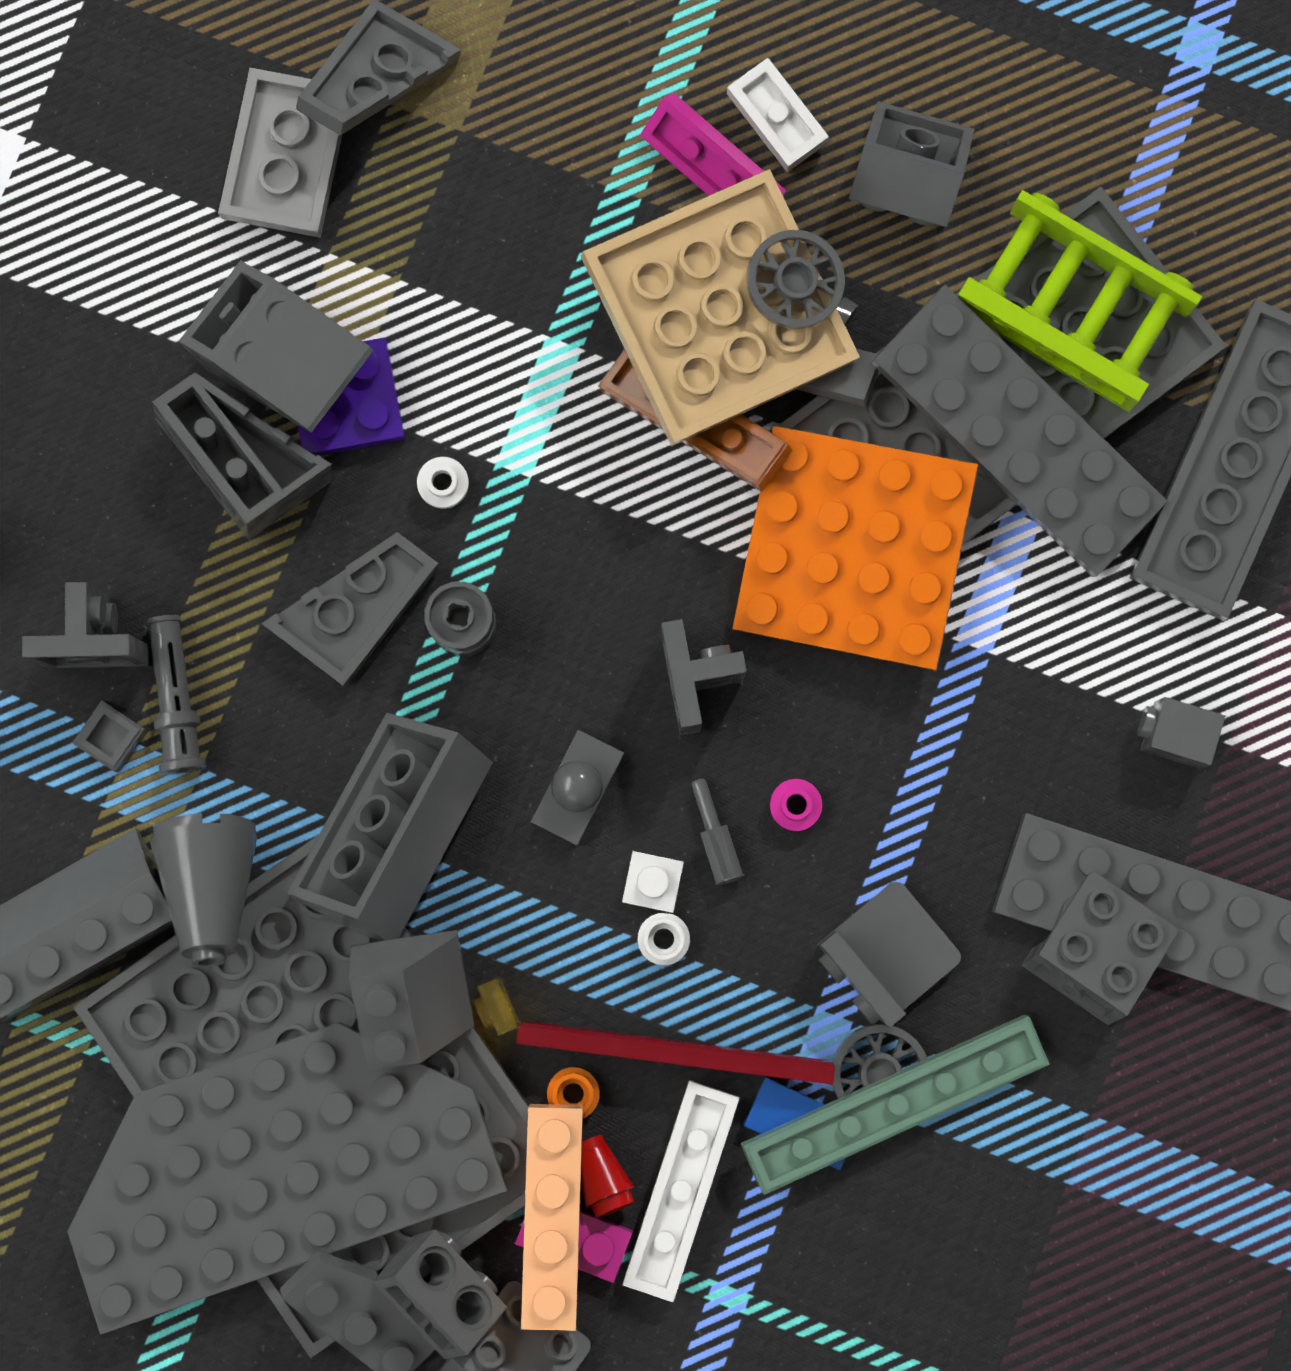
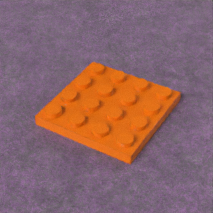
(857, 549)

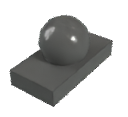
(577, 787)

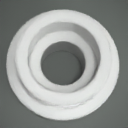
(442, 498)
(679, 946)

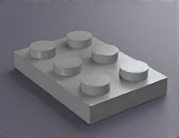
(279, 159)

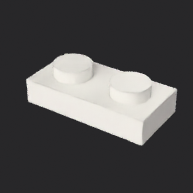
(777, 115)

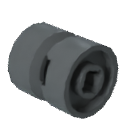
(460, 619)

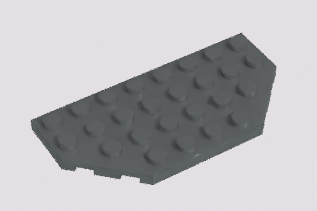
(268, 1167)

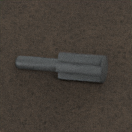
(716, 838)

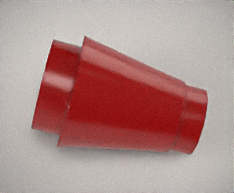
(603, 1179)

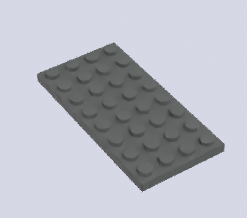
(1176, 354)

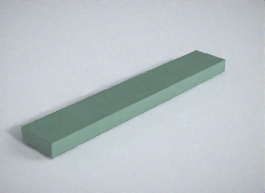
(894, 1104)

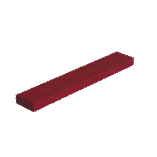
(676, 1052)

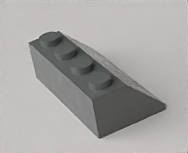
(391, 827)
(79, 922)

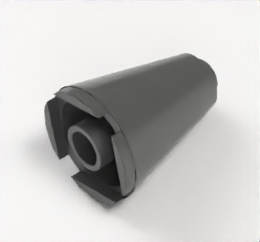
(205, 881)

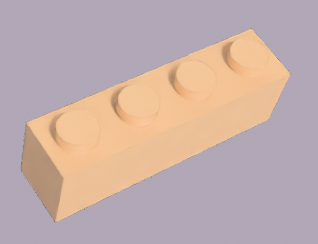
(552, 1217)

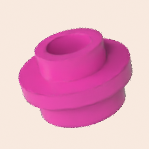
(783, 816)

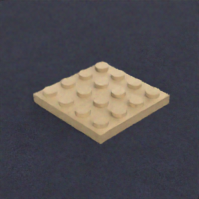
(688, 314)

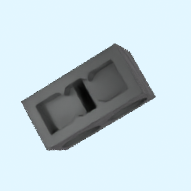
(433, 1305)

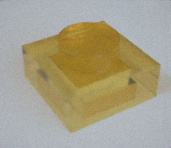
(495, 1007)

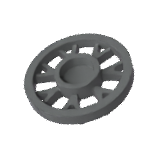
(795, 279)
(875, 1065)

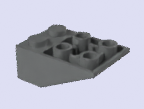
(274, 346)

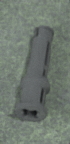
(176, 719)

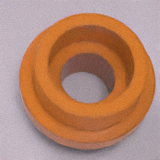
(580, 1077)

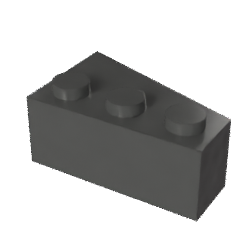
(238, 456)

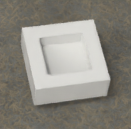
(652, 881)

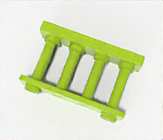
(1075, 352)

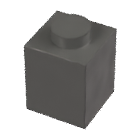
(1180, 732)

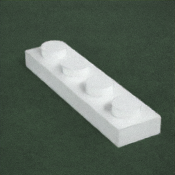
(680, 1191)

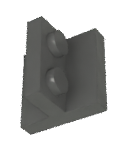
(87, 635)
(712, 669)

